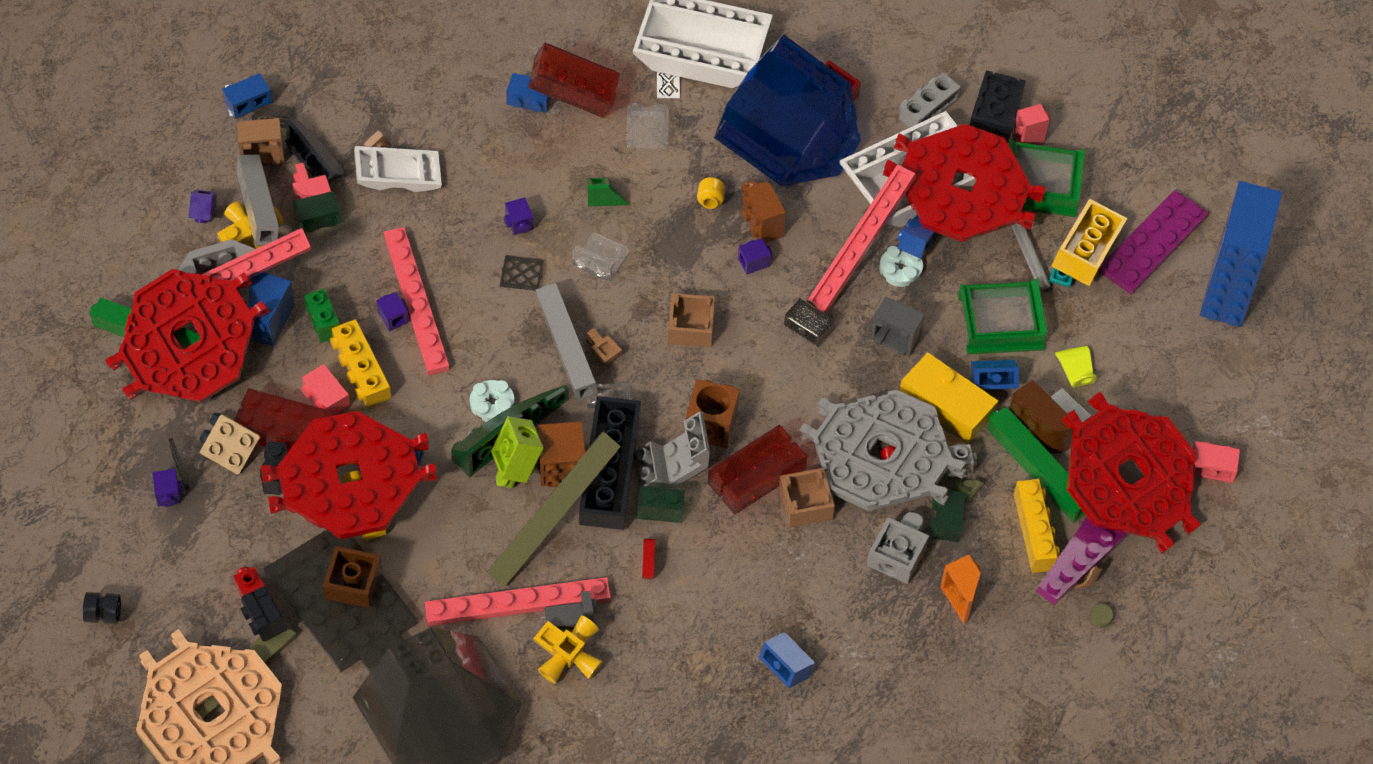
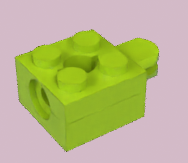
(516, 451)

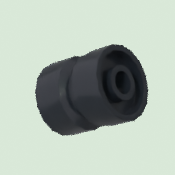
(102, 607)

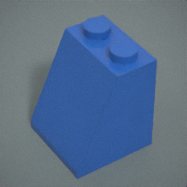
(279, 299)

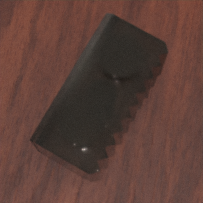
(809, 322)

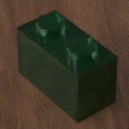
(317, 212)
(660, 504)
(948, 517)

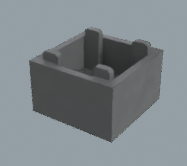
(897, 326)

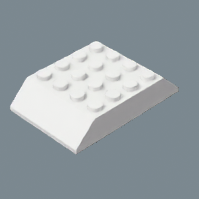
(701, 40)
(868, 165)

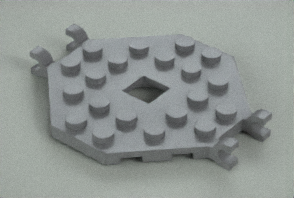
(898, 420)

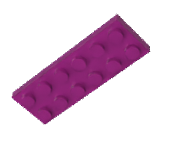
(1153, 242)

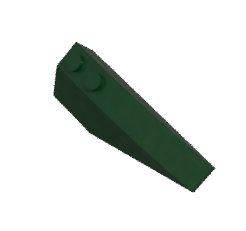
(476, 448)

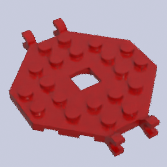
(955, 212)
(166, 307)
(1159, 452)
(355, 507)

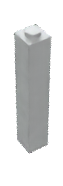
(257, 199)
(566, 342)

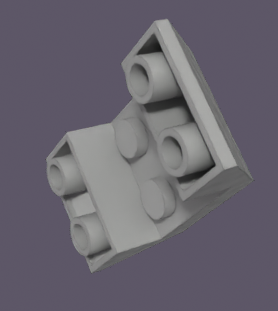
(213, 256)
(676, 460)

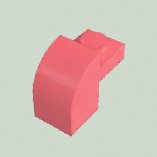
(308, 187)

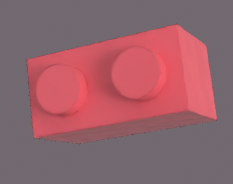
(1031, 125)
(325, 390)
(1215, 461)

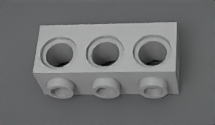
(930, 100)

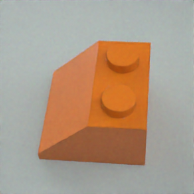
(960, 584)

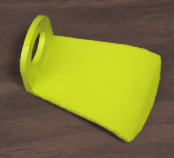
(1077, 365)

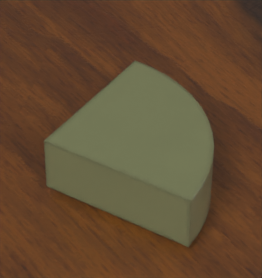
(970, 487)

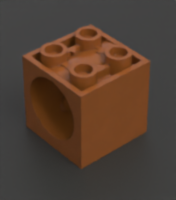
(719, 397)
(561, 450)

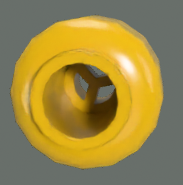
(711, 192)

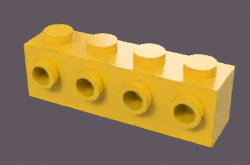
(360, 363)
(1035, 525)

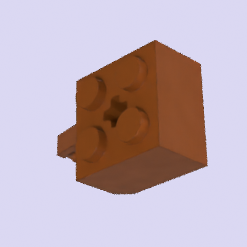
(763, 211)

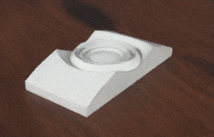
(397, 168)

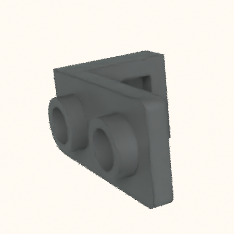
(568, 615)

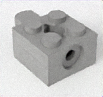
(899, 547)

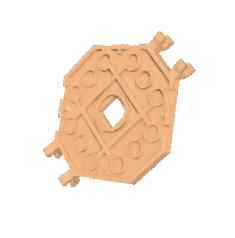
(190, 677)

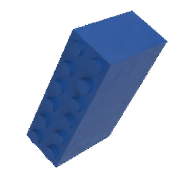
(1240, 253)

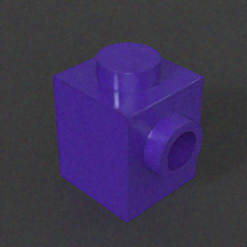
(202, 205)
(518, 216)
(754, 256)
(392, 311)
(167, 487)

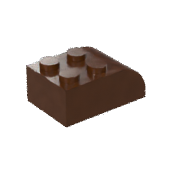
(1042, 417)

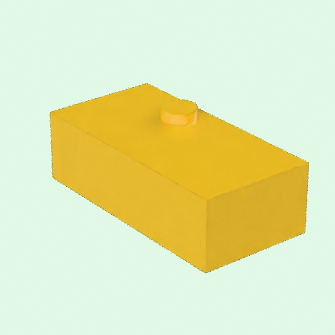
(1089, 242)
(957, 401)

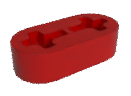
(648, 558)

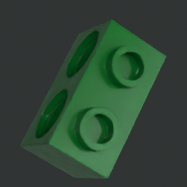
(321, 314)

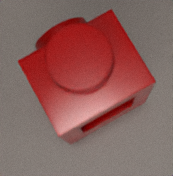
(247, 580)

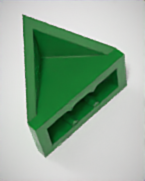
(602, 193)

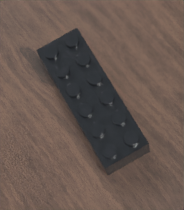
(607, 496)

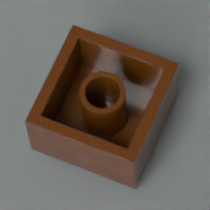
(352, 577)

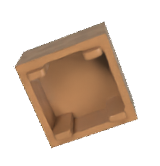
(262, 139)
(691, 320)
(806, 497)

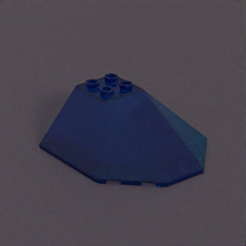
(791, 117)

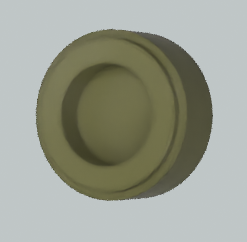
(1101, 615)

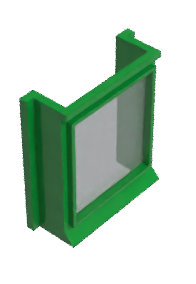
(1056, 170)
(1003, 317)

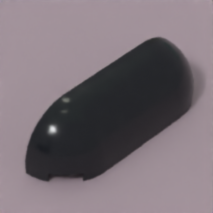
(311, 151)

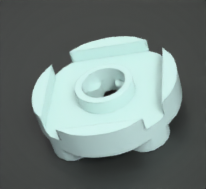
(896, 276)
(491, 389)

